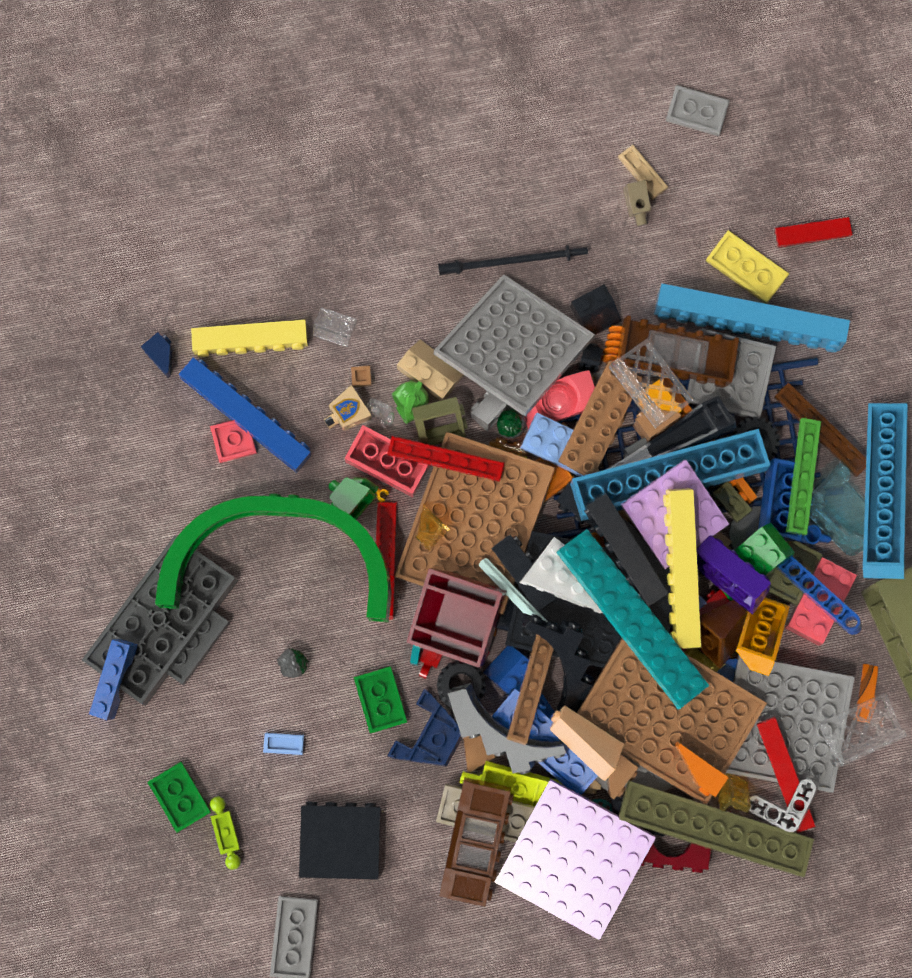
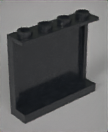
(339, 841)

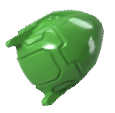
(409, 396)

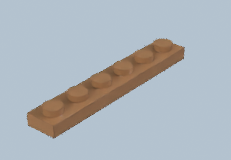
(530, 691)

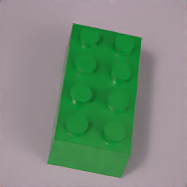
(764, 550)

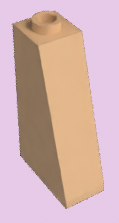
(587, 741)

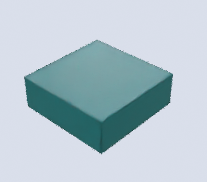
(415, 655)

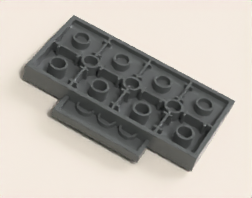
(167, 639)

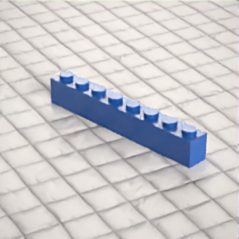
(246, 416)

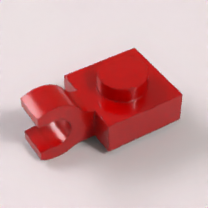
(430, 660)

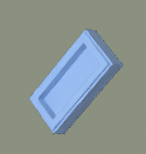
(283, 743)

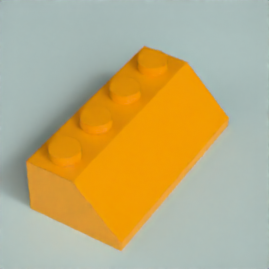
(762, 635)

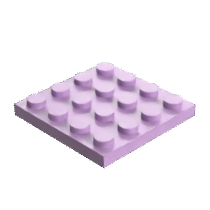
(648, 510)

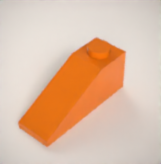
(703, 773)

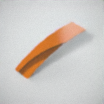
(867, 687)

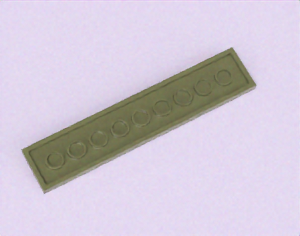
(715, 829)

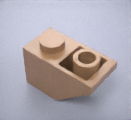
(624, 772)

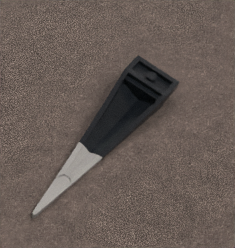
(695, 428)

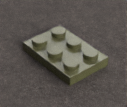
(782, 586)

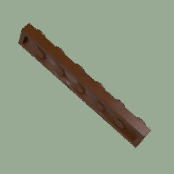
(828, 435)

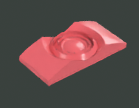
(564, 398)

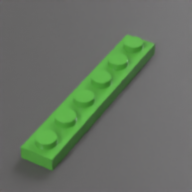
(803, 476)

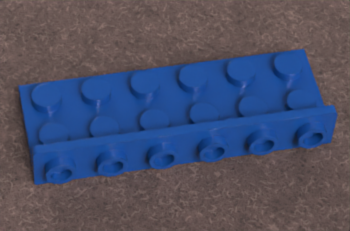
(568, 769)

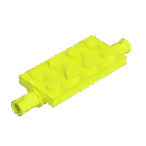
(525, 787)

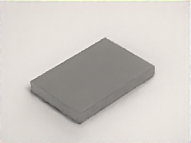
(697, 110)

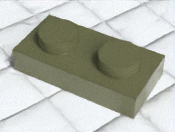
(732, 502)

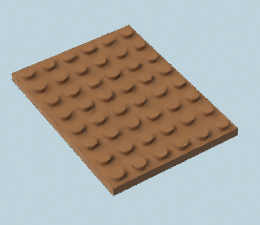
(477, 514)
(642, 717)

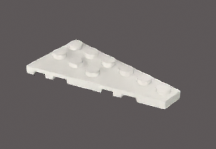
(553, 576)

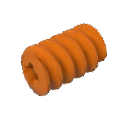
(612, 345)

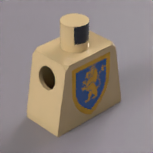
(347, 410)

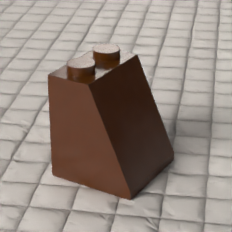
(721, 632)

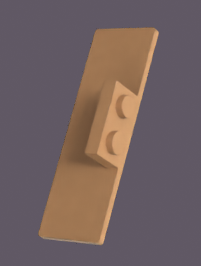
(597, 424)

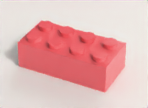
(370, 456)
(809, 619)

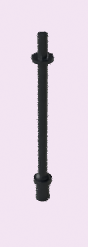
(458, 266)

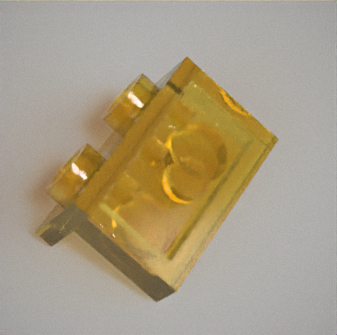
(734, 793)

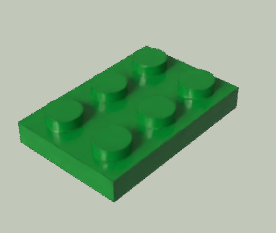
(380, 700)
(179, 797)

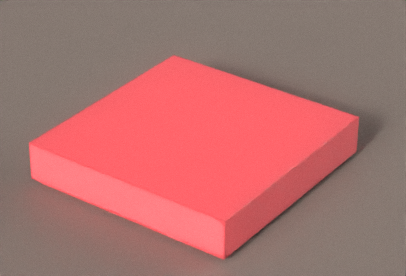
(232, 441)

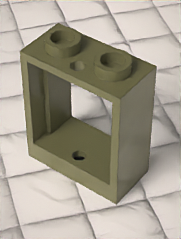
(438, 409)

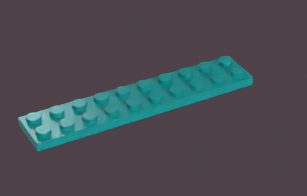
(632, 619)

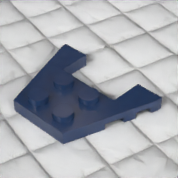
(437, 739)

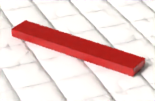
(445, 459)
(783, 767)

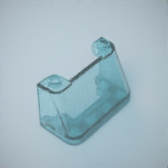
(839, 510)

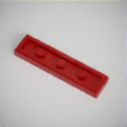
(813, 232)

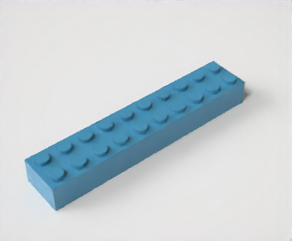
(751, 318)
(712, 463)
(885, 491)

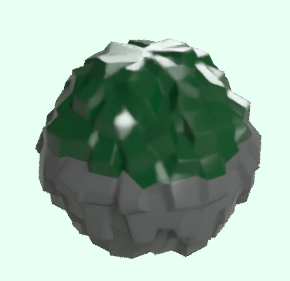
(511, 424)
(292, 663)

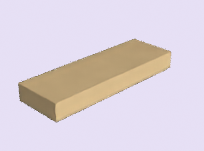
(642, 171)

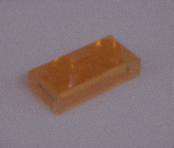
(514, 448)

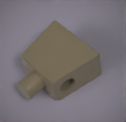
(637, 193)

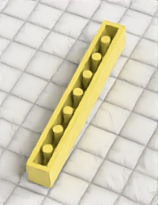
(683, 567)

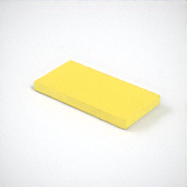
(747, 267)

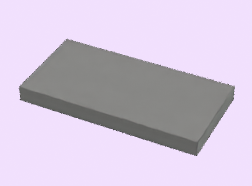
(293, 937)

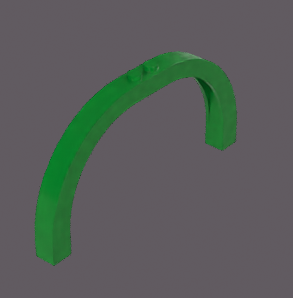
(201, 527)

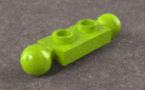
(225, 833)

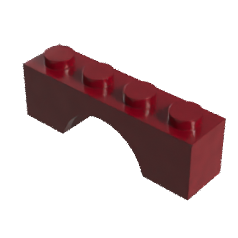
(693, 857)

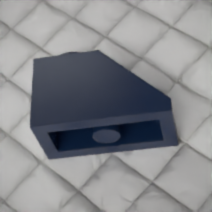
(160, 352)

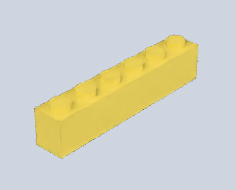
(249, 337)

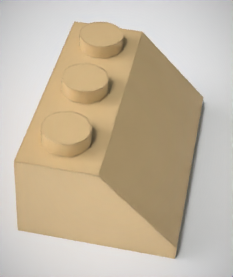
(435, 374)

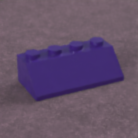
(732, 574)

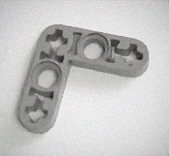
(791, 811)

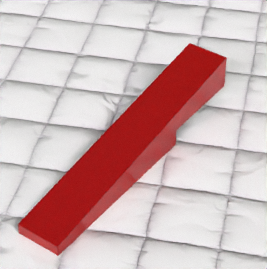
(386, 540)

